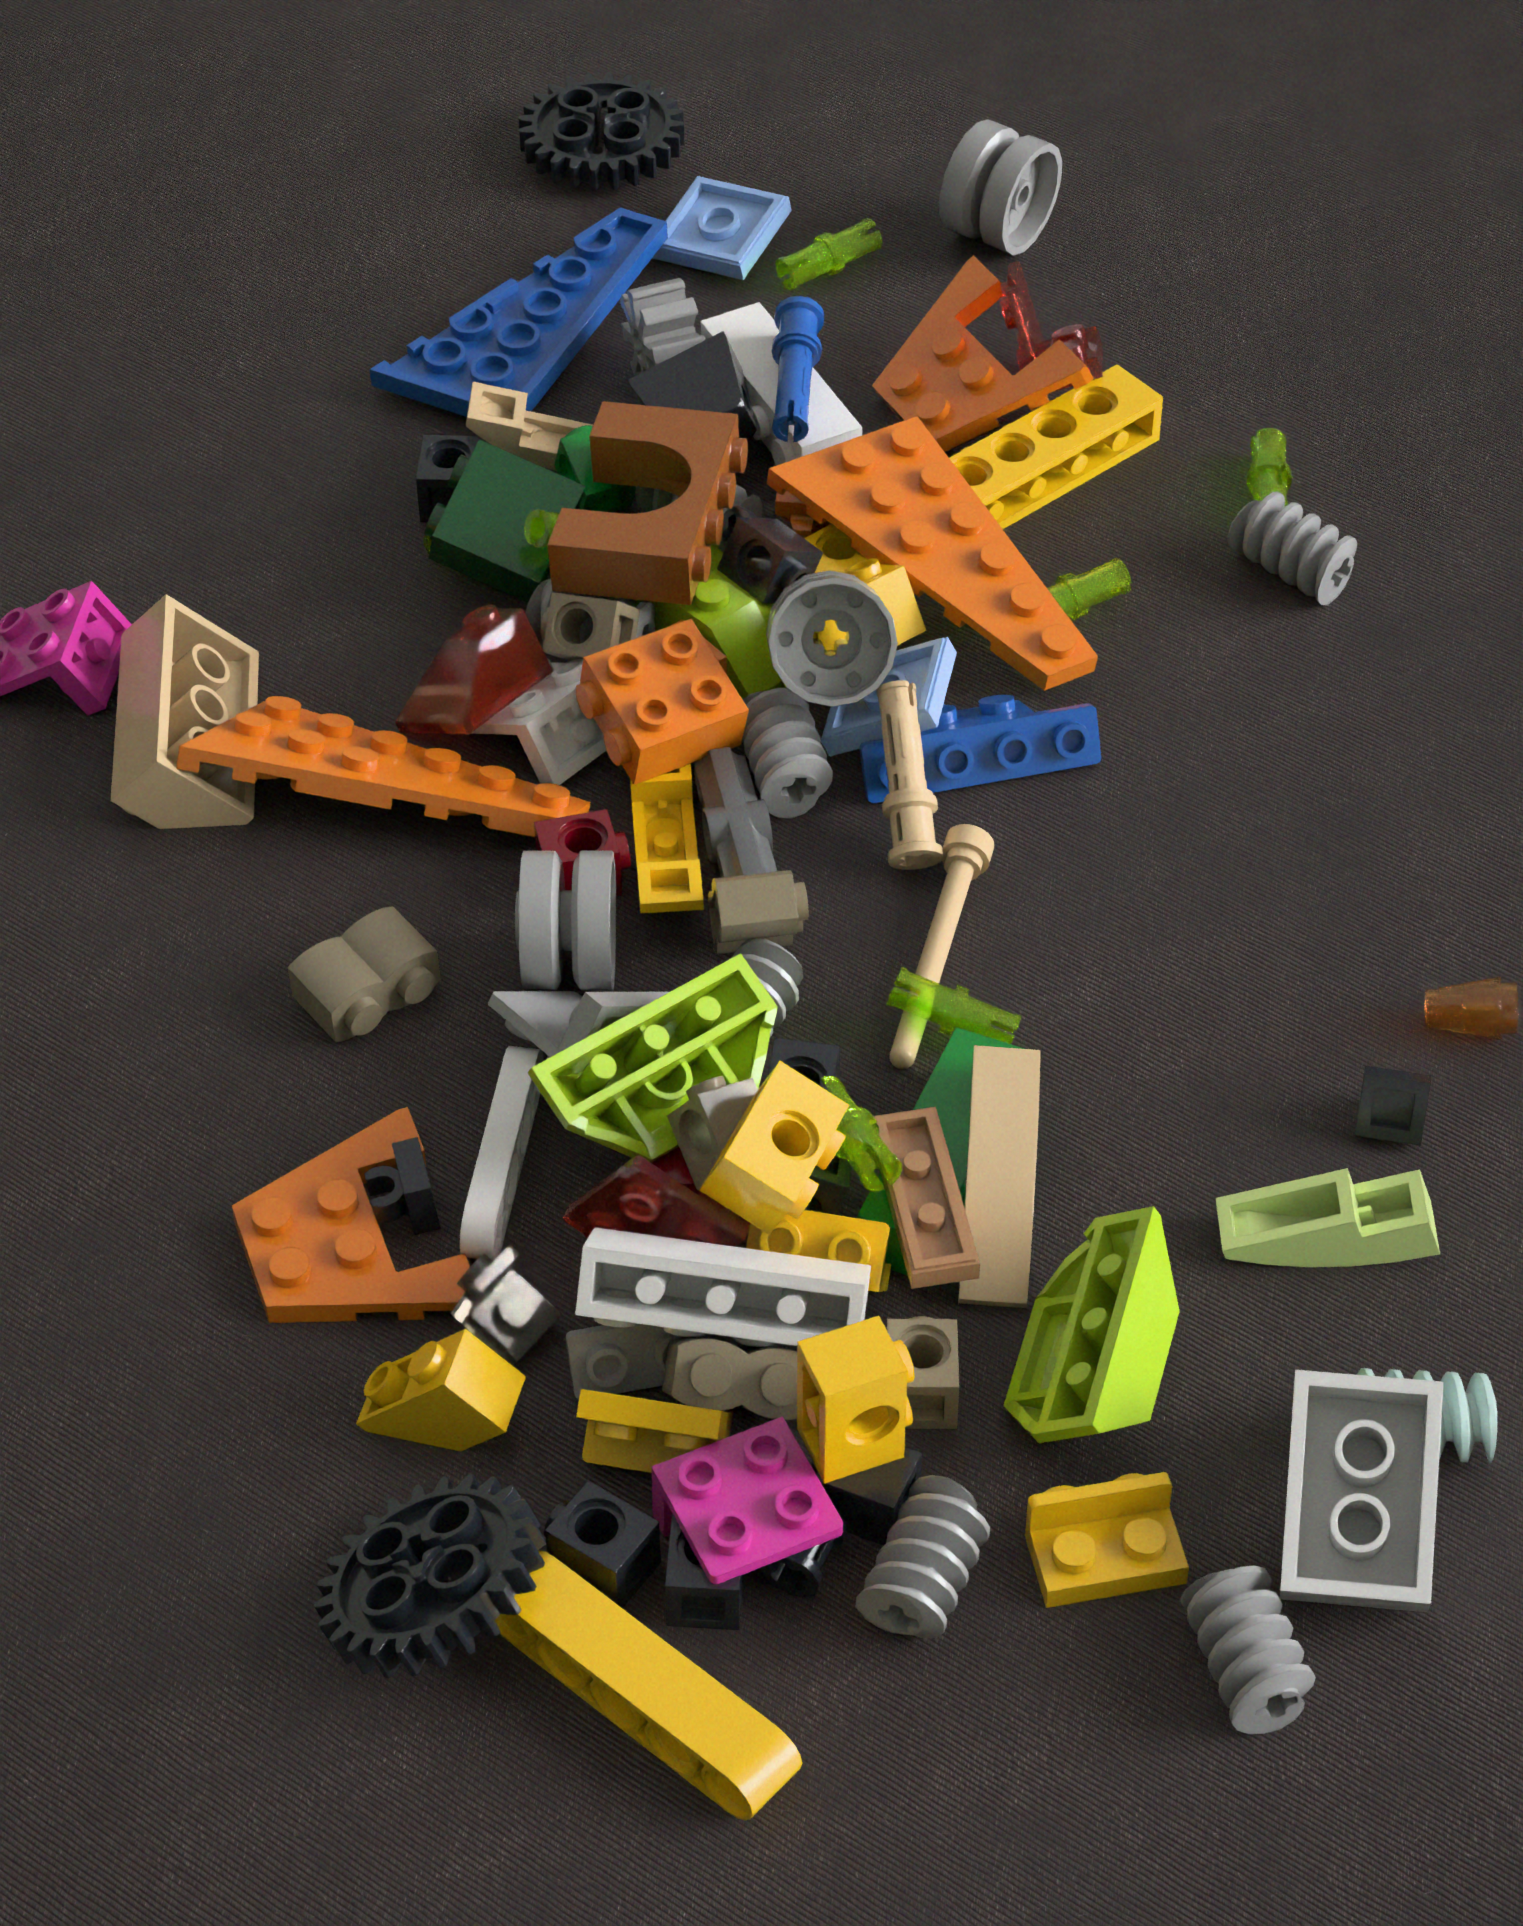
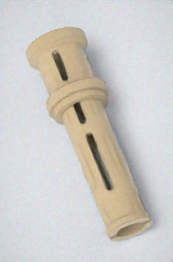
(909, 801)

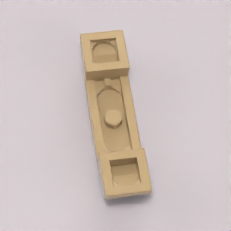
(502, 420)
(1002, 1173)

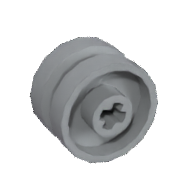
(1000, 187)
(566, 920)

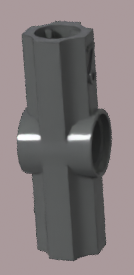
(733, 820)

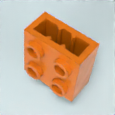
(661, 701)

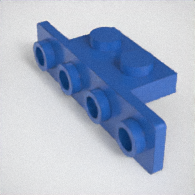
(993, 745)

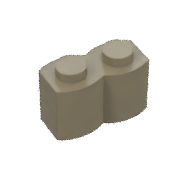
(756, 907)
(364, 974)
(723, 1376)

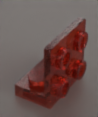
(1020, 314)
(653, 1203)

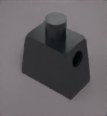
(700, 379)

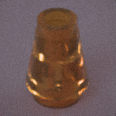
(1474, 1008)

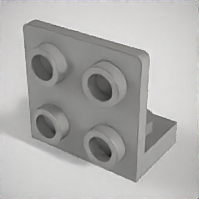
(564, 1017)

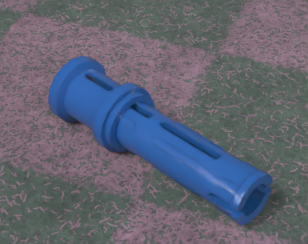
(796, 352)

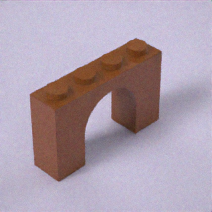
(662, 550)

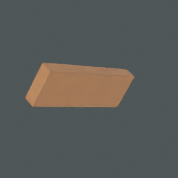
(927, 1201)

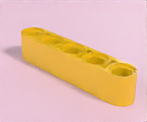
(651, 1690)

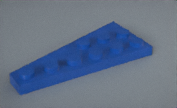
(528, 328)

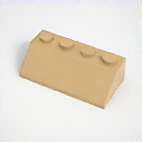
(172, 686)

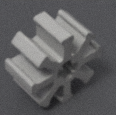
(659, 323)

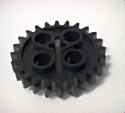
(564, 129)
(430, 1575)

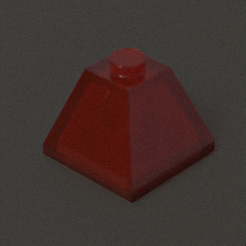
(476, 673)

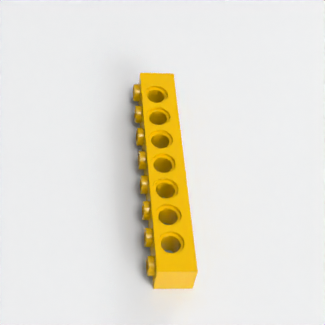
(1042, 453)

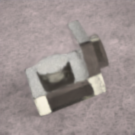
(503, 1307)

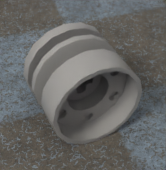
(856, 663)

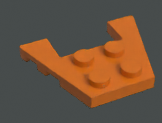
(955, 380)
(320, 1244)

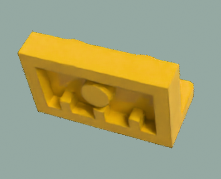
(832, 1239)
(644, 1431)
(1104, 1539)

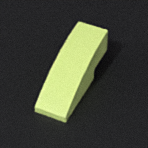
(1330, 1221)

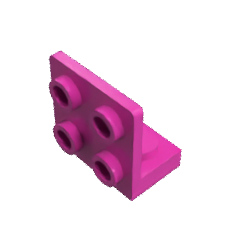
(65, 637)
(745, 1501)

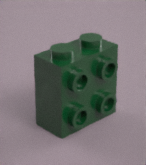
(486, 518)

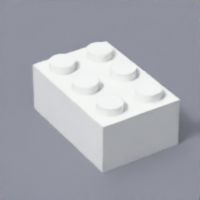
(1362, 1491)

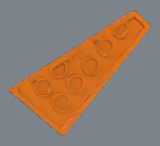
(916, 510)
(356, 765)

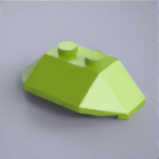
(733, 624)
(638, 1069)
(1098, 1333)

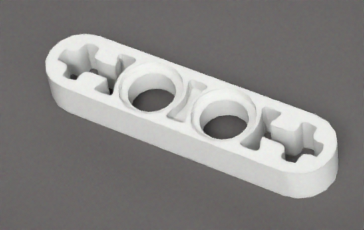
(500, 1155)

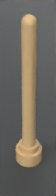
(966, 856)

